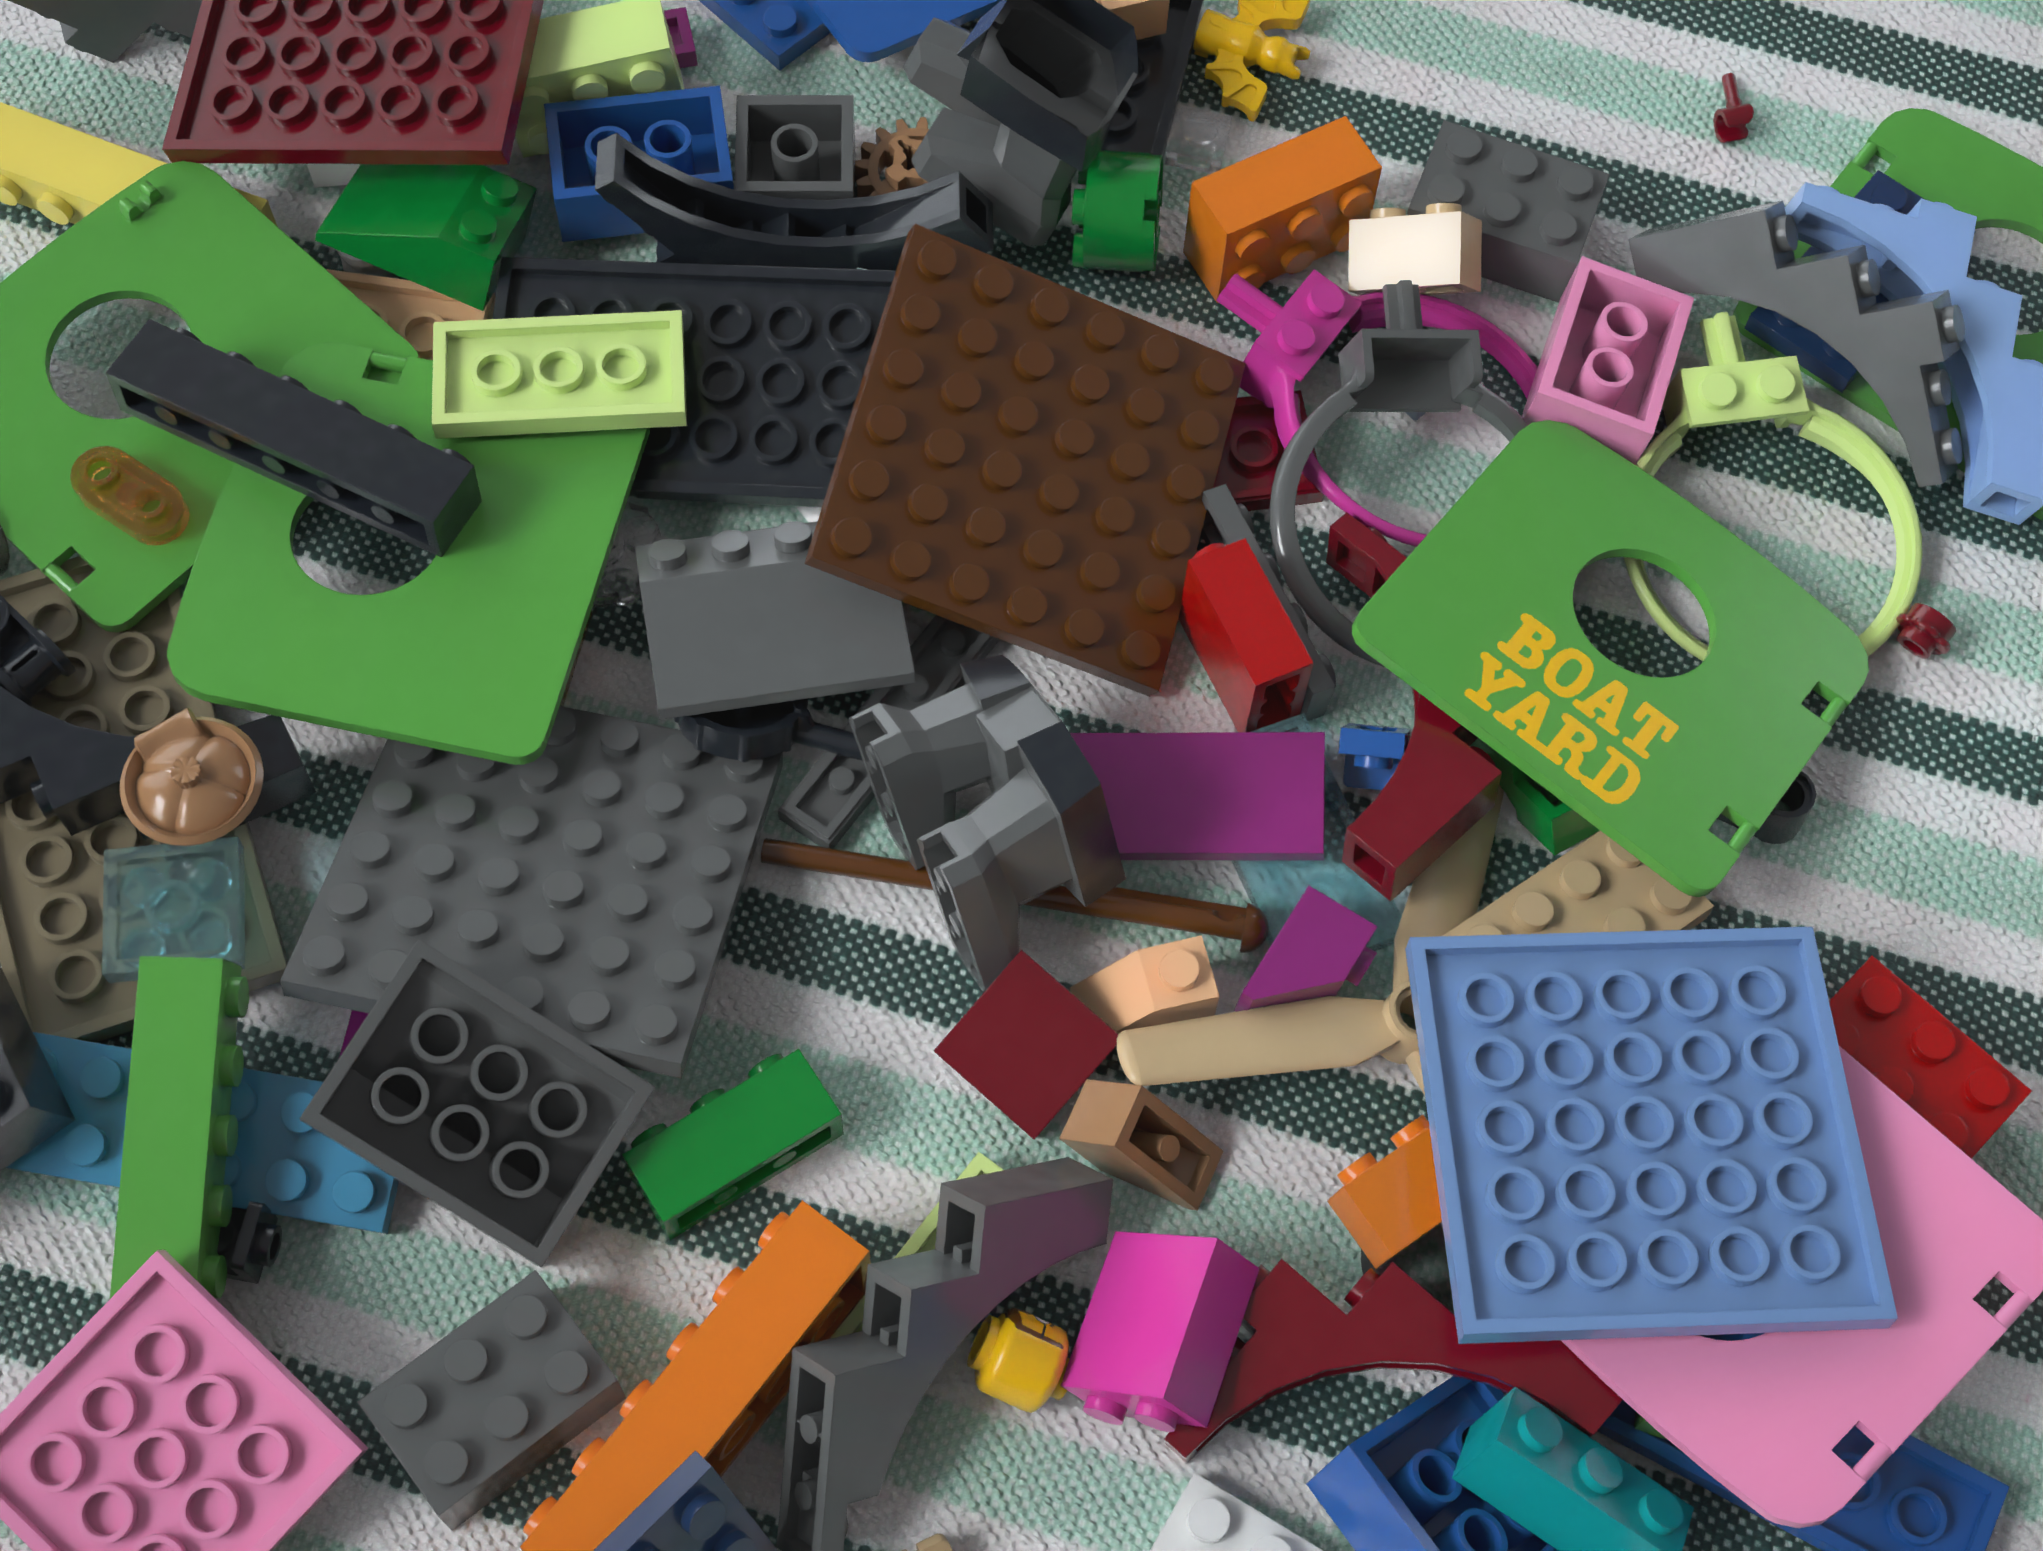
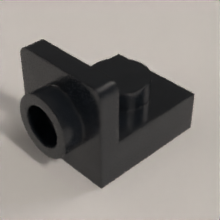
(250, 1242)

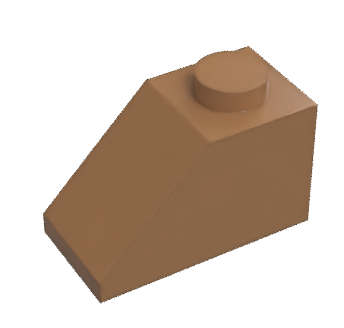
(1141, 1142)

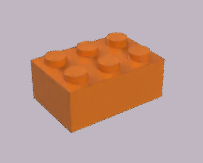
(1280, 207)

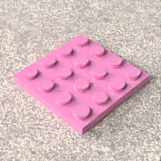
(166, 1432)

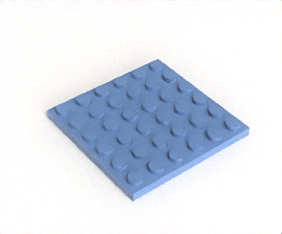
(1643, 1136)

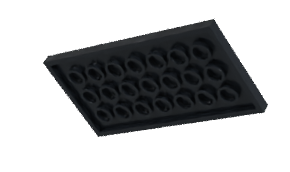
(766, 365)

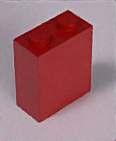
(1244, 636)

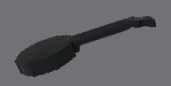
(764, 732)

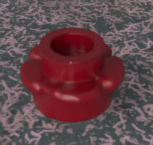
(1925, 631)

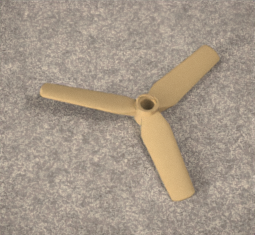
(1329, 1028)

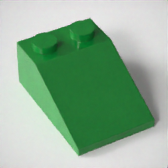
(432, 224)

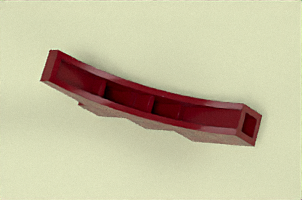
(1392, 1327)

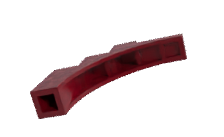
(1439, 782)

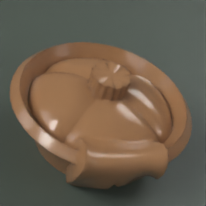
(191, 779)

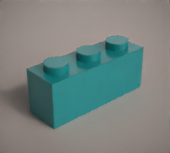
(1566, 1483)

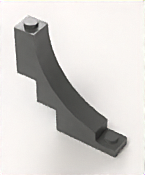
(862, 1387)

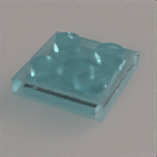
(172, 904)

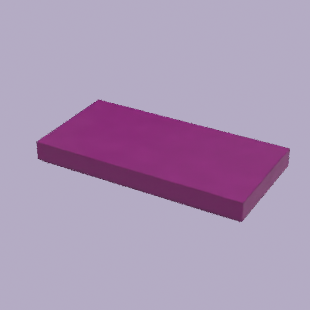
(1212, 794)

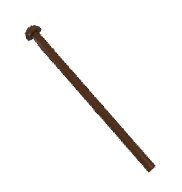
(1119, 904)

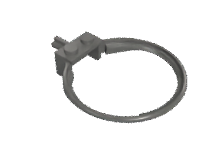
(1381, 372)

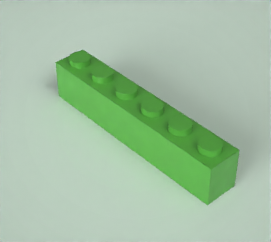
(180, 1117)

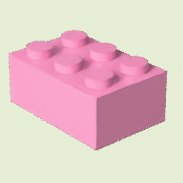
(1609, 357)

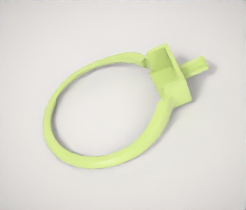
(1773, 389)

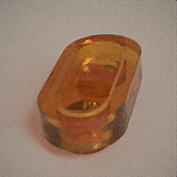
(126, 491)

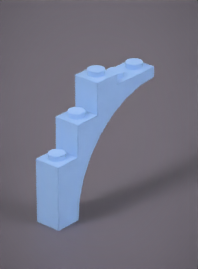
(1991, 391)

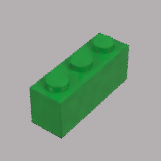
(733, 1142)

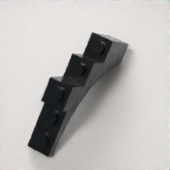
(733, 227)
(80, 769)

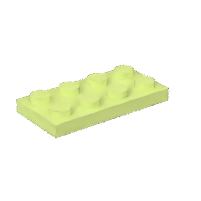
(558, 374)

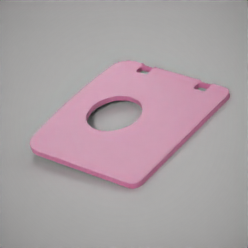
(1778, 1403)

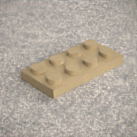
(1589, 891)

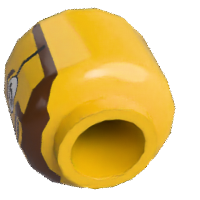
(1020, 1359)

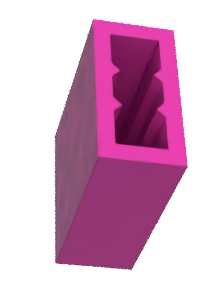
(1160, 1329)

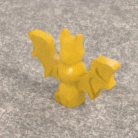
(1242, 43)

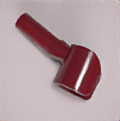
(1732, 120)

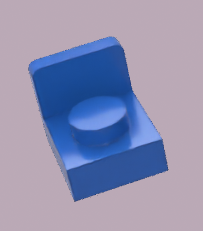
(1371, 753)

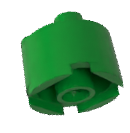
(1118, 212)

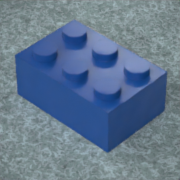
(672, 126)

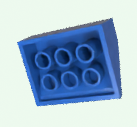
(1398, 1484)

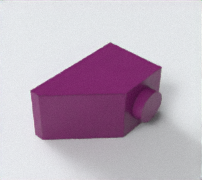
(1311, 954)

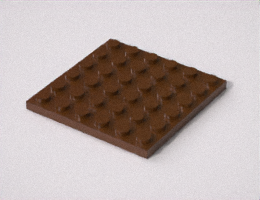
(1027, 462)

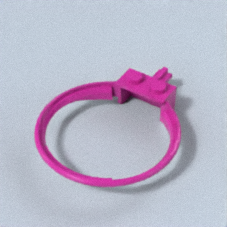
(1304, 329)

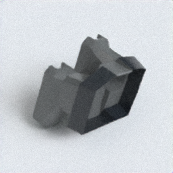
(1026, 103)
(1028, 837)

